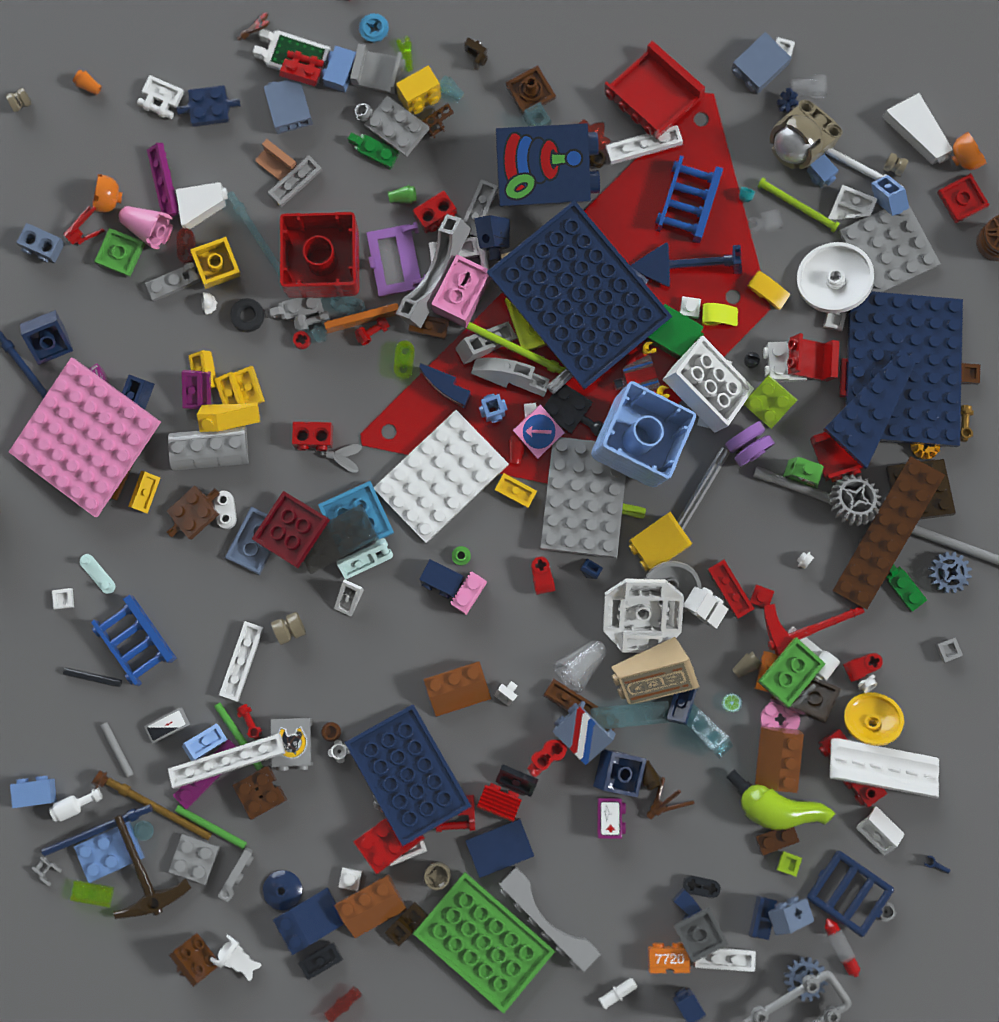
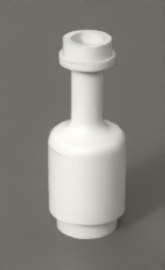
(72, 806)

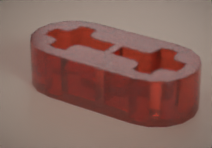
(181, 246)

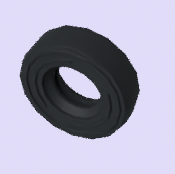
(244, 304)

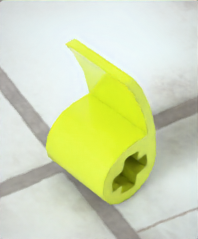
(719, 313)

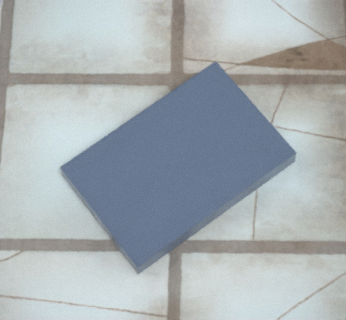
(245, 550)

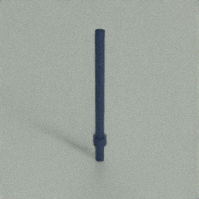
(9, 347)
(132, 815)

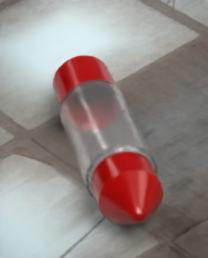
(842, 947)

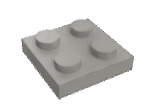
(194, 859)

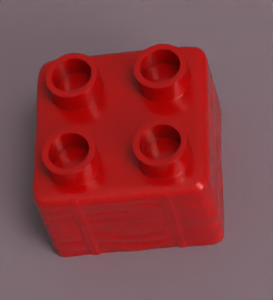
(319, 255)

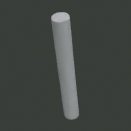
(116, 749)

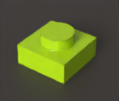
(789, 863)

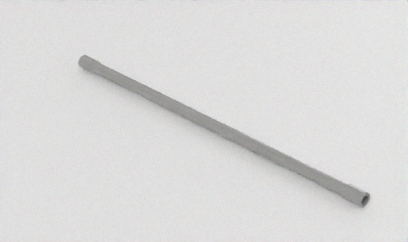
(769, 476)

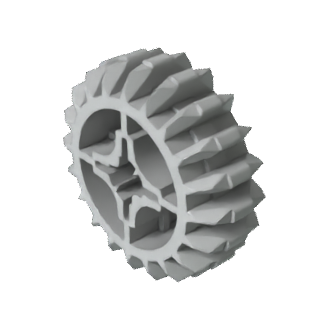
(841, 495)

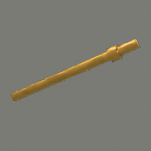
(125, 790)

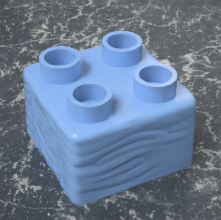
(643, 435)

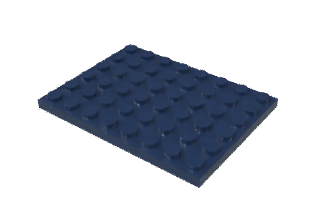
(579, 294)
(932, 336)

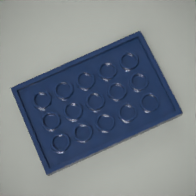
(407, 775)

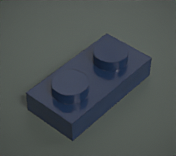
(681, 707)

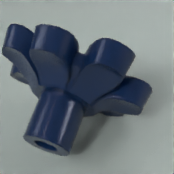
(788, 100)

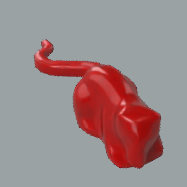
(552, 751)

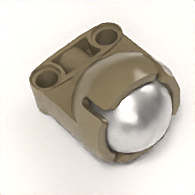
(804, 135)

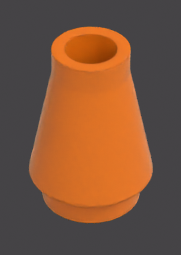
(86, 82)

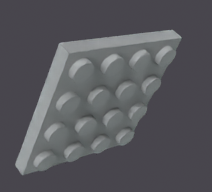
(894, 247)

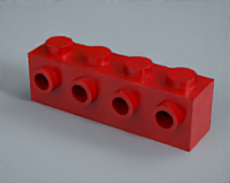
(865, 794)

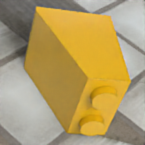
(659, 542)

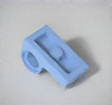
(204, 742)

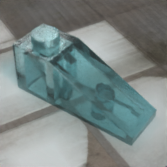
(708, 732)

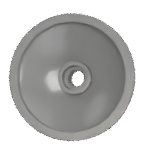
(682, 574)

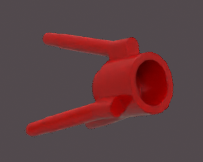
(74, 234)

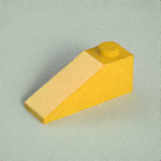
(227, 416)

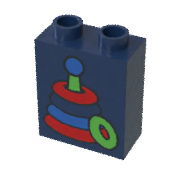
(546, 164)

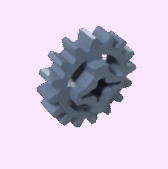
(955, 566)
(806, 970)

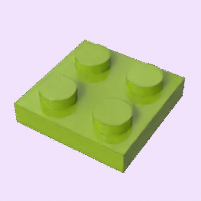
(770, 401)

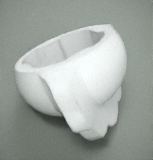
(208, 303)

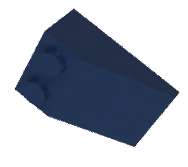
(308, 921)

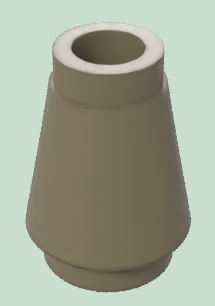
(746, 665)

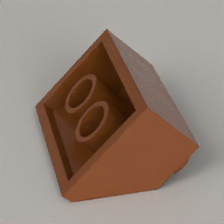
(457, 689)
(779, 758)
(370, 906)

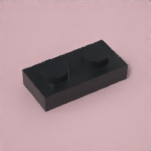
(516, 780)
(320, 961)

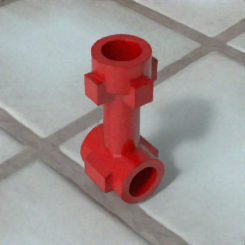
(363, 335)
(253, 731)

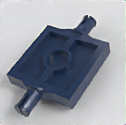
(208, 106)

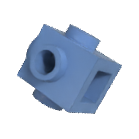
(493, 401)

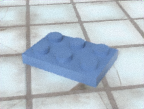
(106, 853)

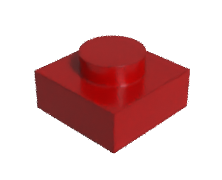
(761, 596)

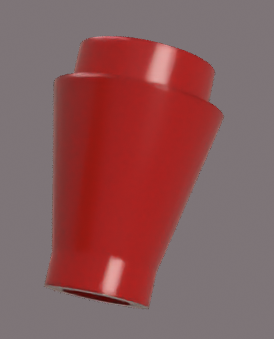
(516, 449)

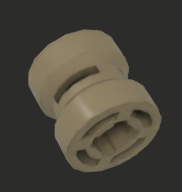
(22, 98)
(899, 167)

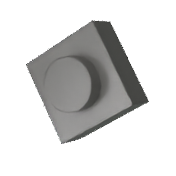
(949, 650)

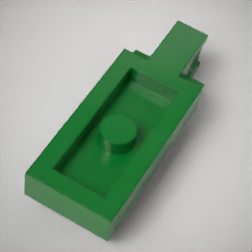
(374, 149)
(905, 588)

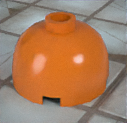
(967, 153)
(106, 194)

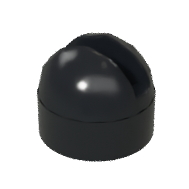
(750, 362)

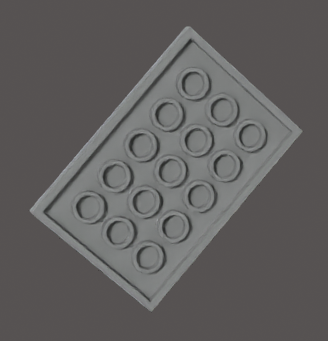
(582, 502)

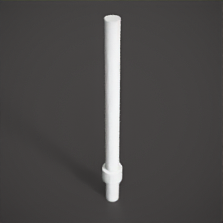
(854, 164)

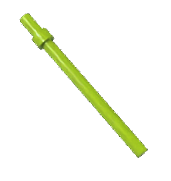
(552, 365)

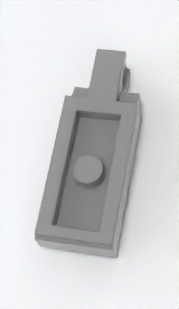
(290, 308)
(236, 875)

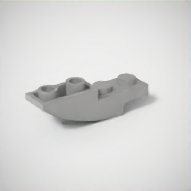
(509, 371)

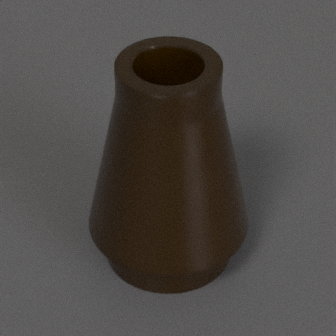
(650, 777)

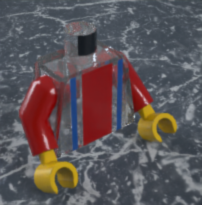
(641, 370)

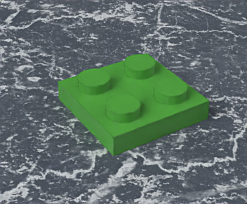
(119, 252)

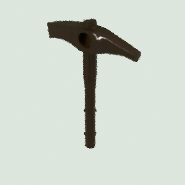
(153, 900)

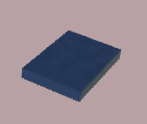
(499, 848)

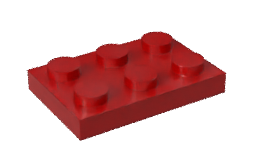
(382, 847)

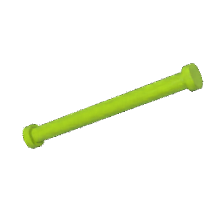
(797, 204)

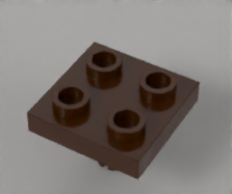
(530, 89)
(193, 959)

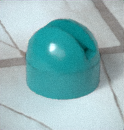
(746, 194)

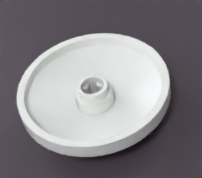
(835, 277)

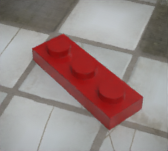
(730, 589)

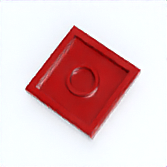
(963, 198)

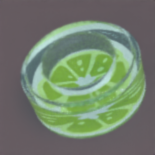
(732, 702)

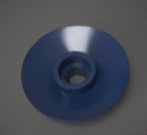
(292, 887)

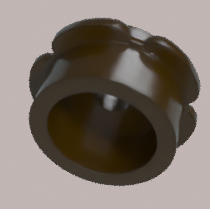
(597, 164)

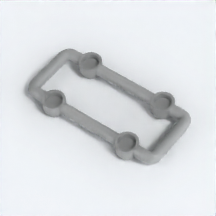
(810, 984)

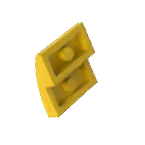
(240, 387)

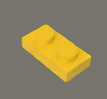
(515, 490)
(144, 492)

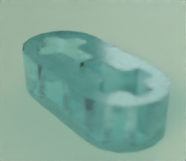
(349, 301)

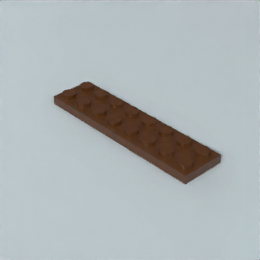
(888, 532)

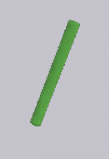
(234, 730)
(211, 827)

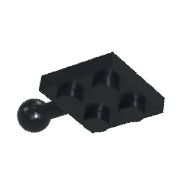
(569, 409)

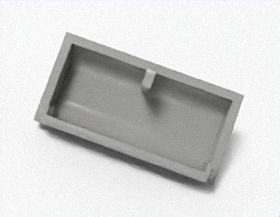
(208, 449)

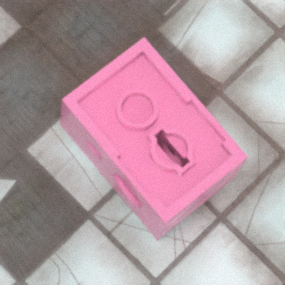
(461, 291)

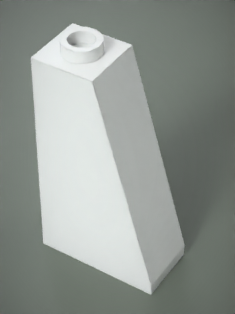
(919, 128)

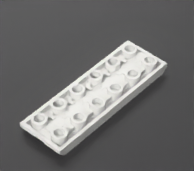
(884, 768)

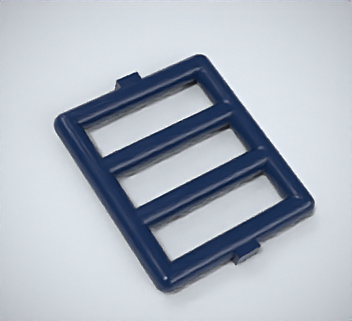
(829, 906)

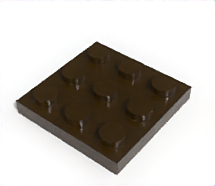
(942, 501)

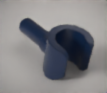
(935, 864)

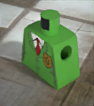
(804, 471)

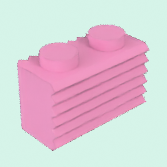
(468, 593)

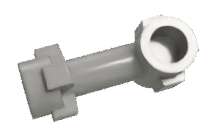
(301, 322)

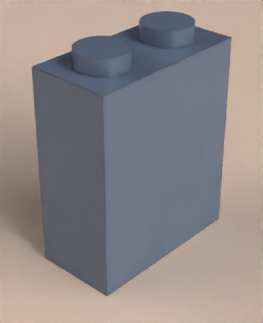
(760, 63)
(287, 105)

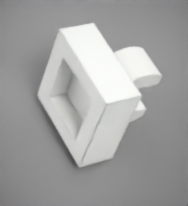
(506, 694)

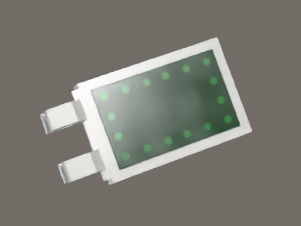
(281, 43)

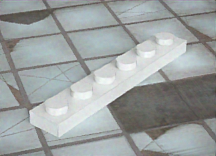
(226, 761)

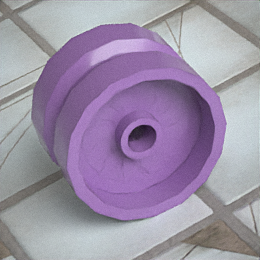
(750, 444)

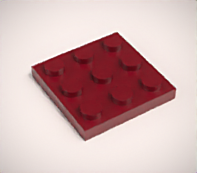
(290, 529)

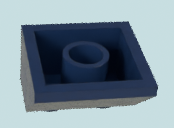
(46, 337)
(619, 772)

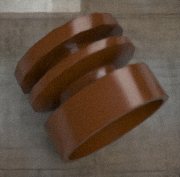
(988, 240)

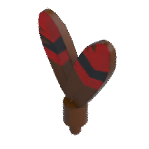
(258, 25)

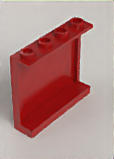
(655, 91)

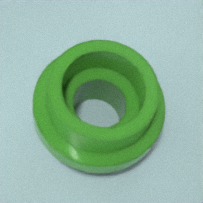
(465, 560)

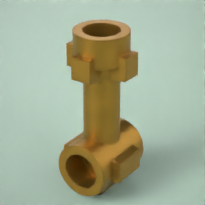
(966, 432)

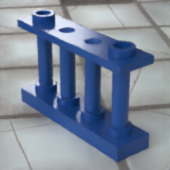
(701, 212)
(141, 623)

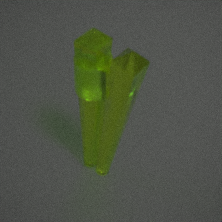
(406, 48)

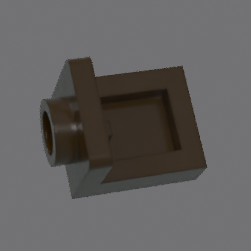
(476, 49)

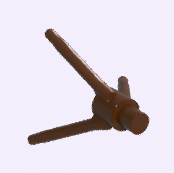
(660, 807)

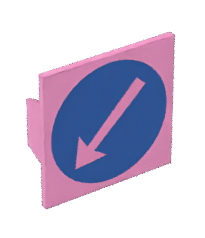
(538, 431)

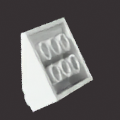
(709, 384)

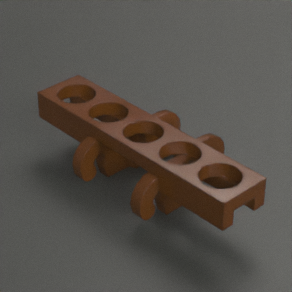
(438, 120)

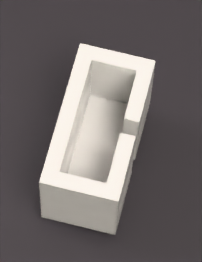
(705, 606)

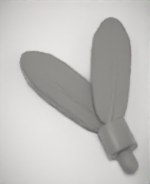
(341, 455)

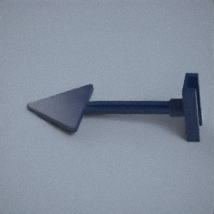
(657, 263)

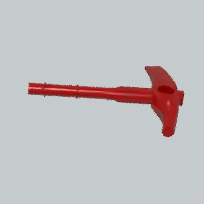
(781, 639)

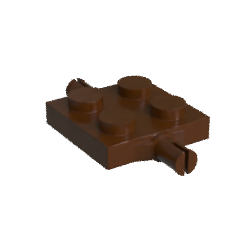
(193, 512)

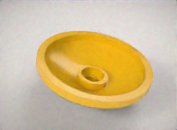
(875, 710)

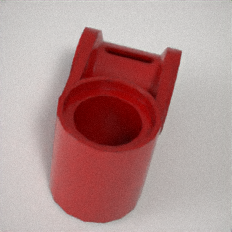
(543, 579)
(860, 668)

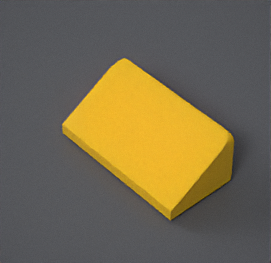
(203, 362)

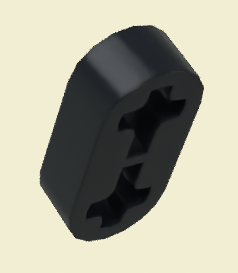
(700, 891)

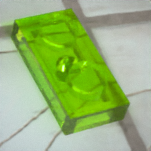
(92, 893)

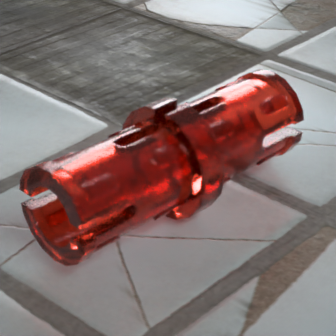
(342, 1004)

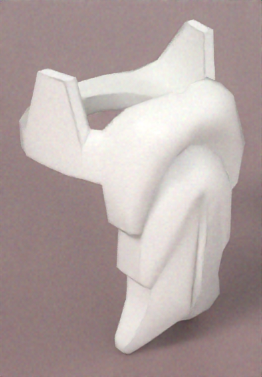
(233, 956)

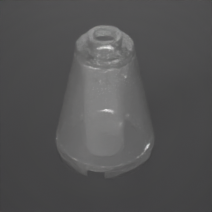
(580, 665)

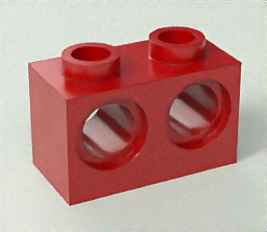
(431, 208)
(313, 429)

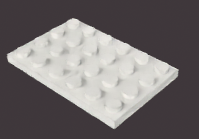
(441, 476)

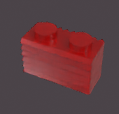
(499, 802)

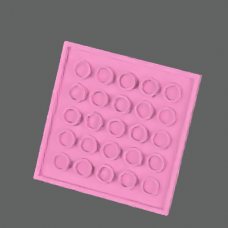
(84, 437)

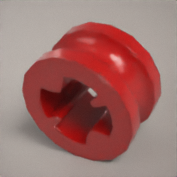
(304, 335)

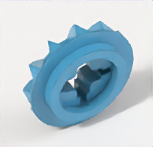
(370, 21)

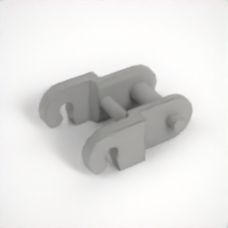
(42, 874)

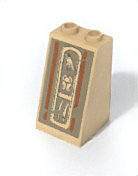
(655, 673)

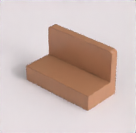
(275, 160)

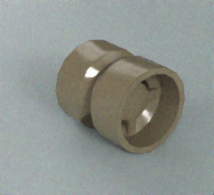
(287, 628)
(437, 875)

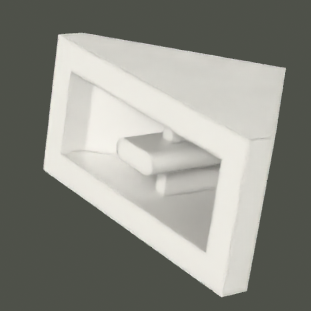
(348, 597)

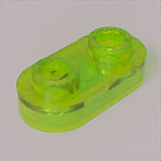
(404, 360)

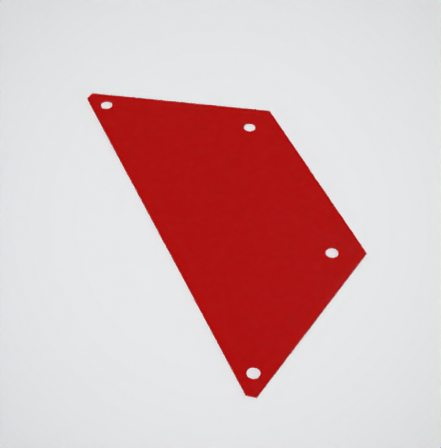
(627, 219)

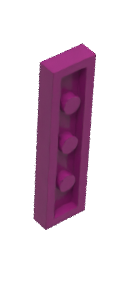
(162, 179)
(190, 793)

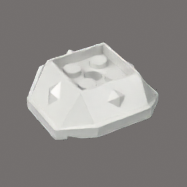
(641, 631)

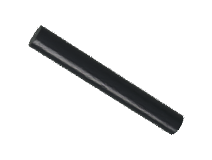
(92, 677)

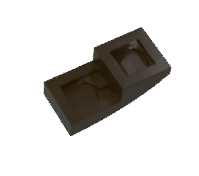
(406, 924)

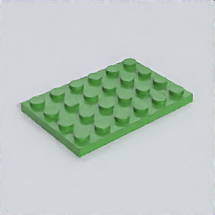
(484, 942)

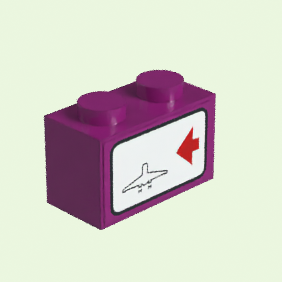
(610, 818)

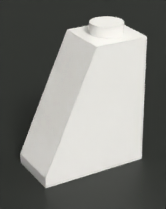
(200, 202)

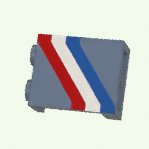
(582, 733)

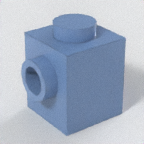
(822, 171)

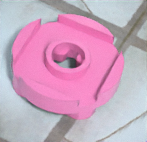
(771, 711)

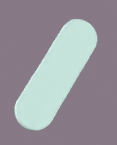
(97, 573)

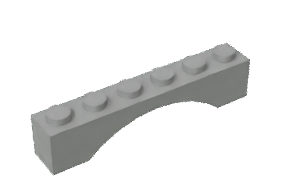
(450, 241)
(577, 948)

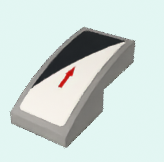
(167, 725)

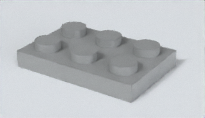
(396, 126)

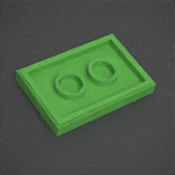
(791, 672)

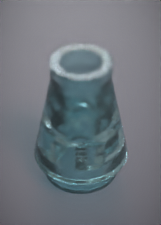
(450, 88)

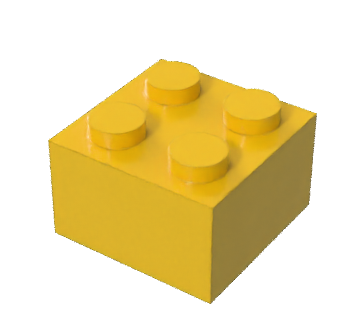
(419, 90)
(215, 262)

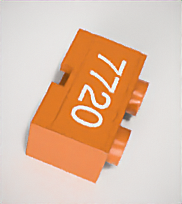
(668, 957)

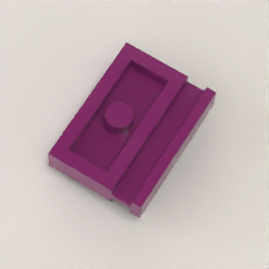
(196, 389)

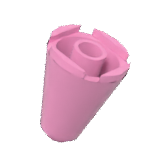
(147, 225)

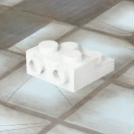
(777, 356)

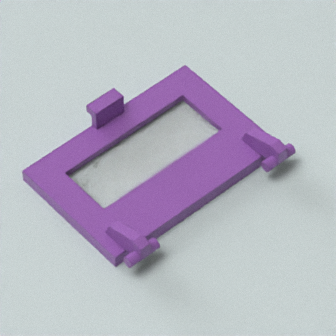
(394, 259)

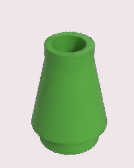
(403, 195)

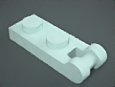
(365, 559)

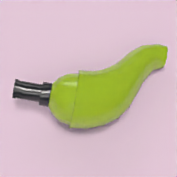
(774, 811)

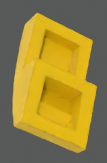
(769, 289)

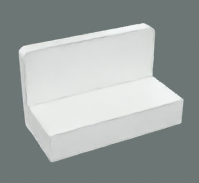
(880, 831)

